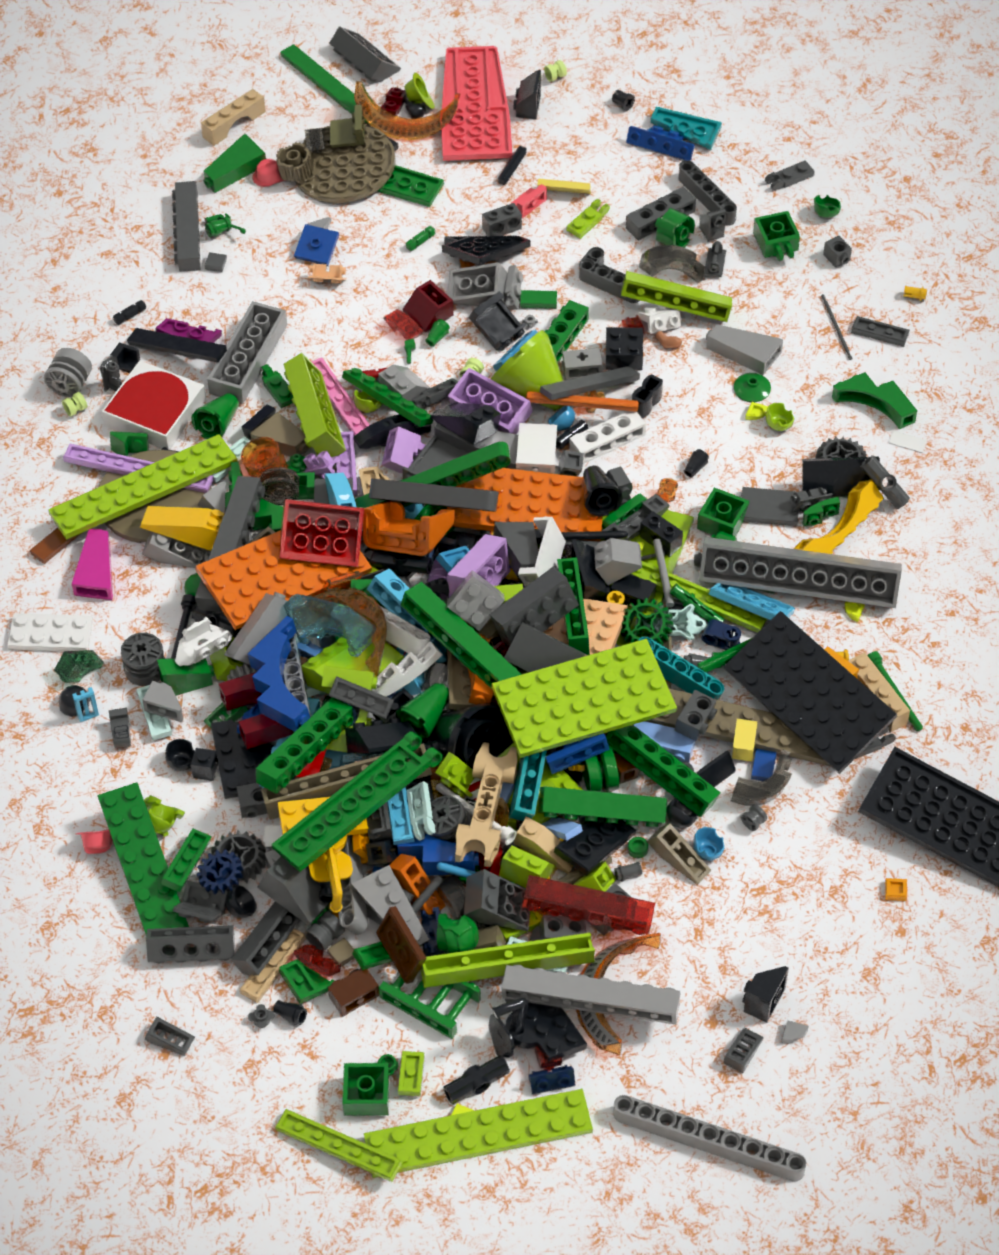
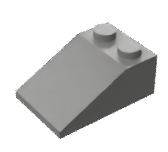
(476, 283)

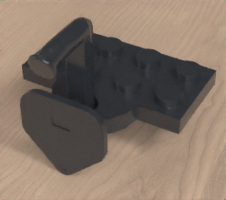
(534, 1026)

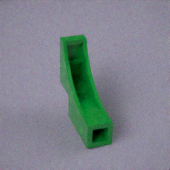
(885, 398)

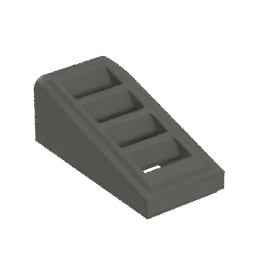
(165, 1026)
(737, 1063)

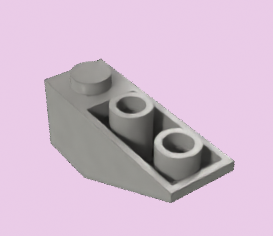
(172, 551)

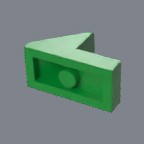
(128, 442)

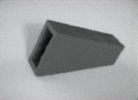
(520, 543)

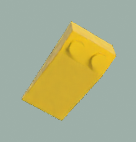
(184, 524)

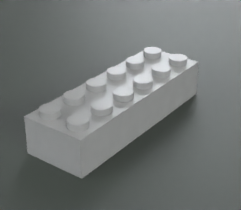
(248, 351)

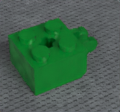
(776, 235)

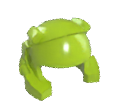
(162, 815)

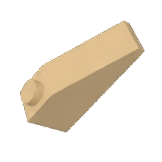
(541, 843)

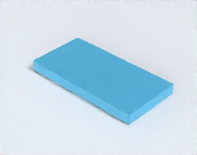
(751, 600)

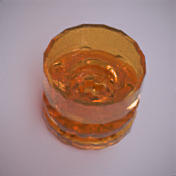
(261, 455)

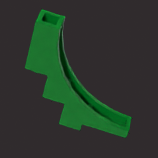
(268, 515)

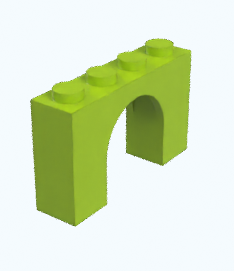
(361, 678)

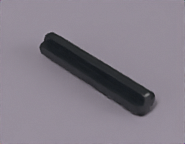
(512, 165)

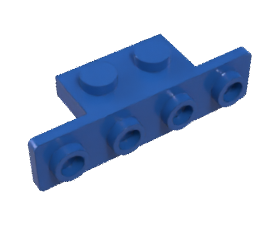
(661, 141)

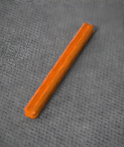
(585, 401)

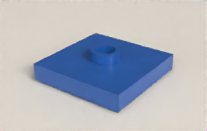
(316, 244)

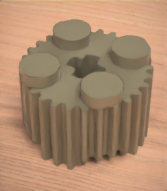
(295, 163)

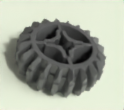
(840, 449)
(248, 850)

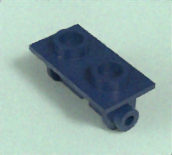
(547, 1081)

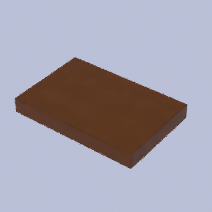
(401, 945)

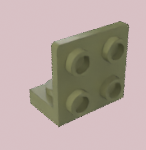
(348, 131)

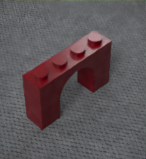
(256, 729)

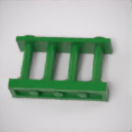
(428, 1013)

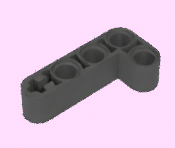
(601, 276)

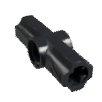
(401, 563)
(217, 619)
(476, 1079)

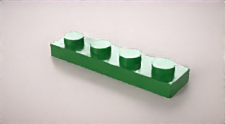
(186, 860)

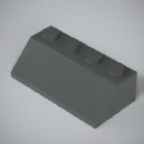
(363, 55)

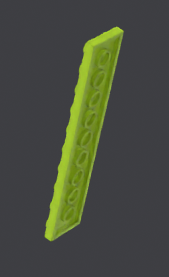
(142, 486)
(485, 1130)

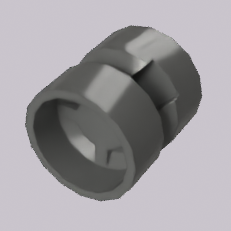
(324, 931)

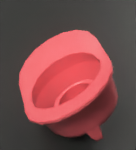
(267, 173)
(96, 842)

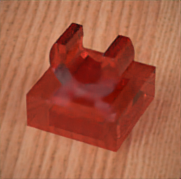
(633, 323)
(543, 1063)

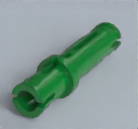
(689, 598)

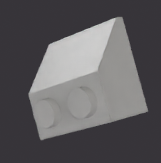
(402, 381)
(617, 559)

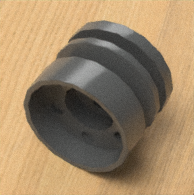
(140, 658)
(447, 815)

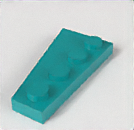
(693, 128)

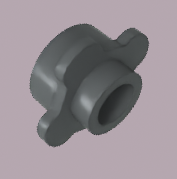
(261, 1022)

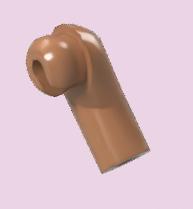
(668, 341)

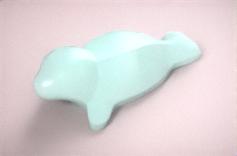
(684, 621)

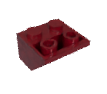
(428, 305)

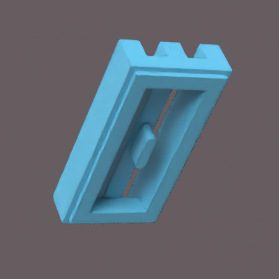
(83, 696)

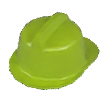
(417, 91)

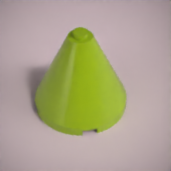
(530, 368)

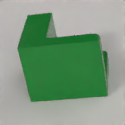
(307, 484)

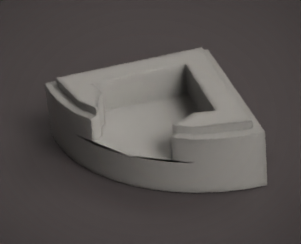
(794, 1032)

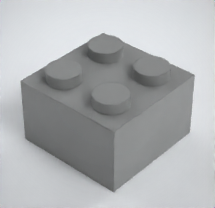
(475, 600)

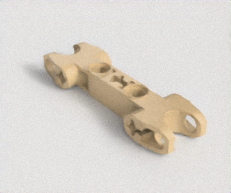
(479, 834)

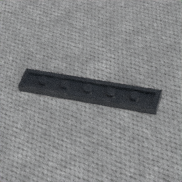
(177, 345)

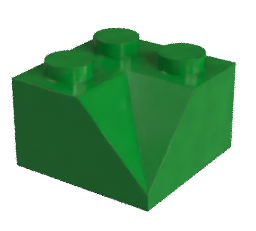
(722, 513)
(366, 1089)

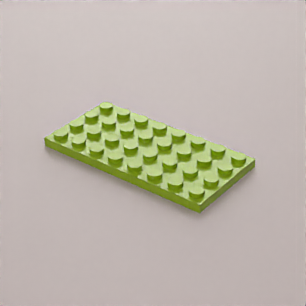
(583, 697)

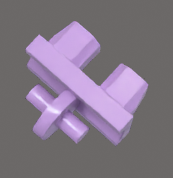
(321, 464)

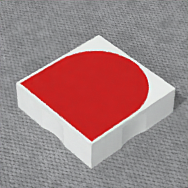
(154, 404)

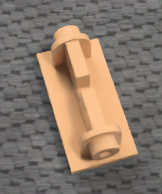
(335, 273)

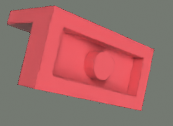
(531, 199)

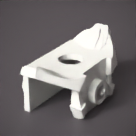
(188, 649)

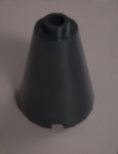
(599, 494)

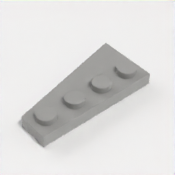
(383, 891)

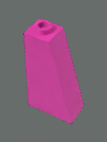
(94, 567)

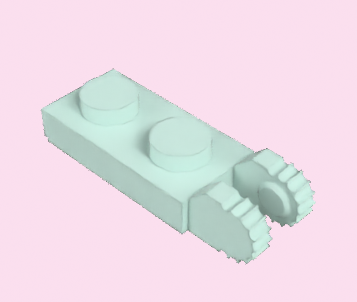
(420, 810)

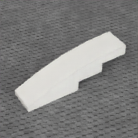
(413, 665)

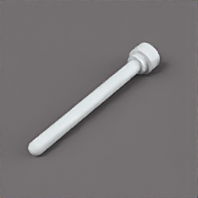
(507, 833)

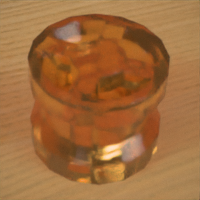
(667, 489)

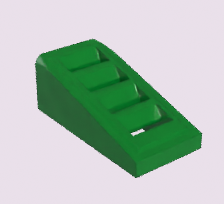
(235, 714)

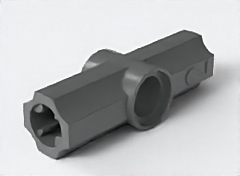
(877, 473)

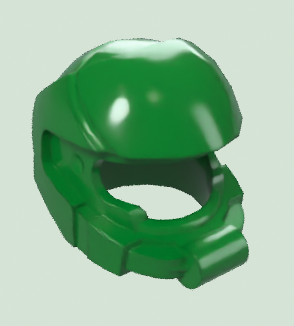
(456, 934)

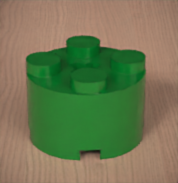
(674, 228)

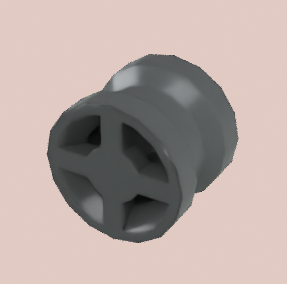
(754, 817)

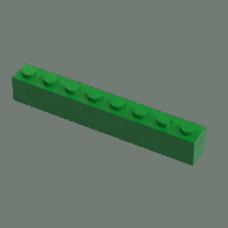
(456, 635)

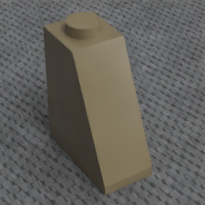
(284, 432)

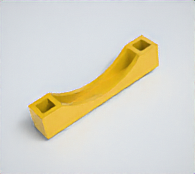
(861, 501)

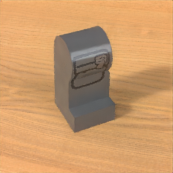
(120, 727)

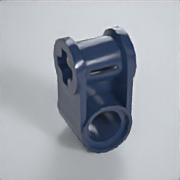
(720, 634)

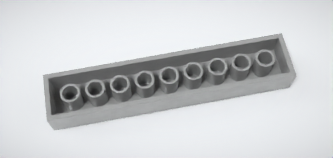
(800, 572)

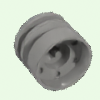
(67, 372)

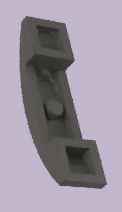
(632, 523)

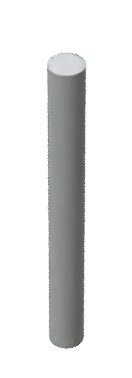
(663, 572)

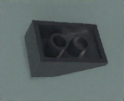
(469, 421)

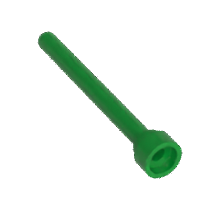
(876, 658)

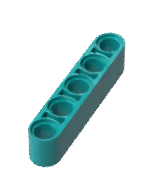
(683, 673)

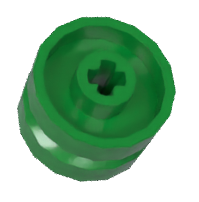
(601, 770)

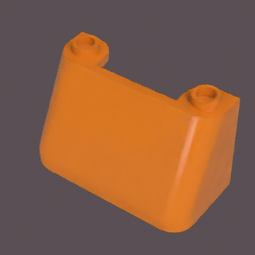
(390, 531)

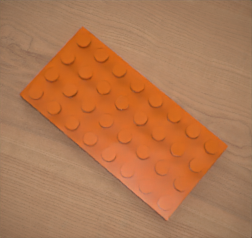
(528, 496)
(249, 572)

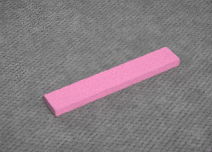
(341, 400)

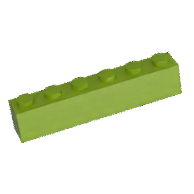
(676, 296)

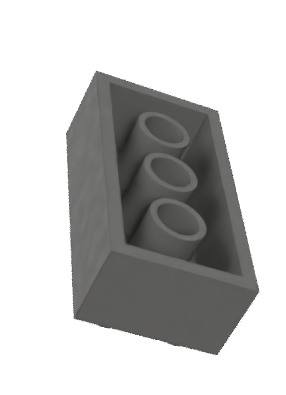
(536, 605)

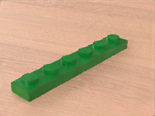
(387, 397)

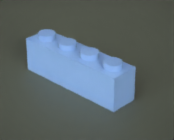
(672, 741)

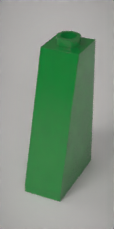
(233, 164)

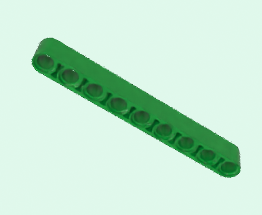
(456, 471)

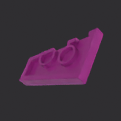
(183, 329)

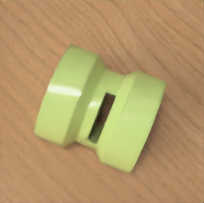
(556, 70)
(474, 364)
(74, 404)

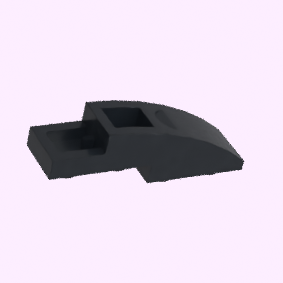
(378, 432)

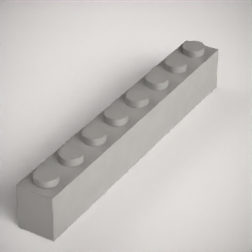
(591, 994)

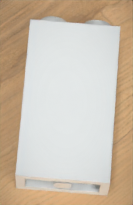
(536, 447)
(550, 550)

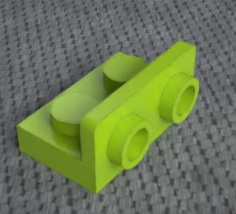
(455, 774)

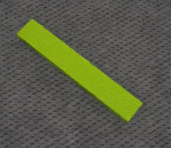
(339, 1145)

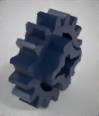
(221, 870)

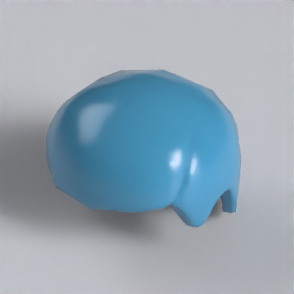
(563, 418)
(708, 844)

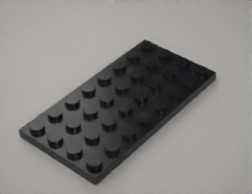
(810, 692)
(937, 813)

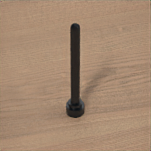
(587, 535)
(188, 605)

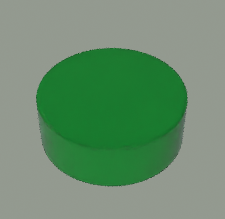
(638, 847)

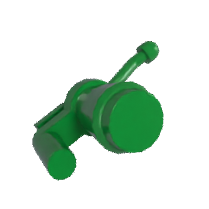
(218, 224)

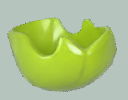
(365, 402)
(778, 417)

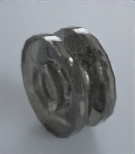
(280, 484)

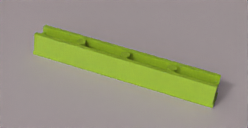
(492, 961)

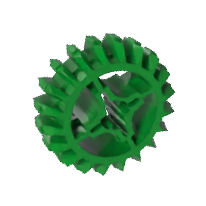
(652, 619)

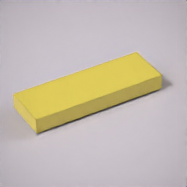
(565, 186)

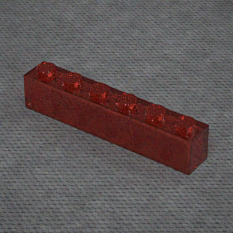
(588, 905)

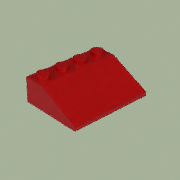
(321, 533)

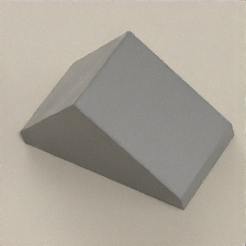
(214, 498)

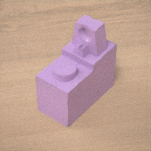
(401, 448)

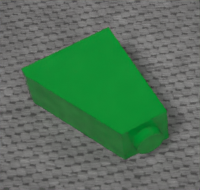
(185, 678)

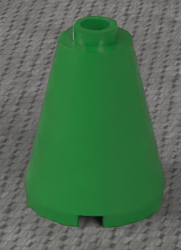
(215, 416)
(425, 709)

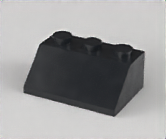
(591, 582)
(377, 736)

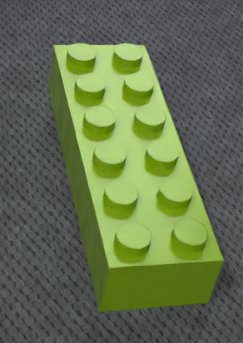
(313, 406)

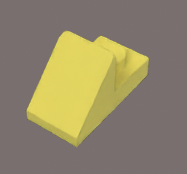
(744, 740)

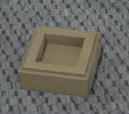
(341, 952)

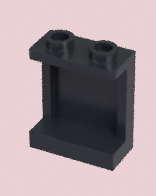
(497, 322)

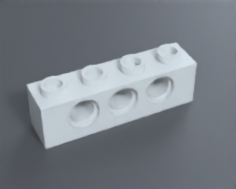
(608, 435)

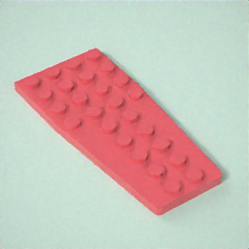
(482, 119)

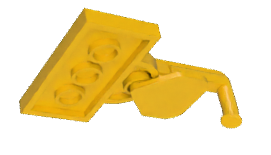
(333, 863)

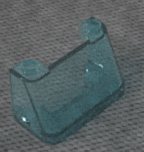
(321, 617)

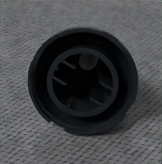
(468, 728)

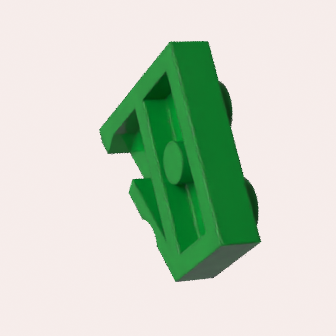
(304, 981)

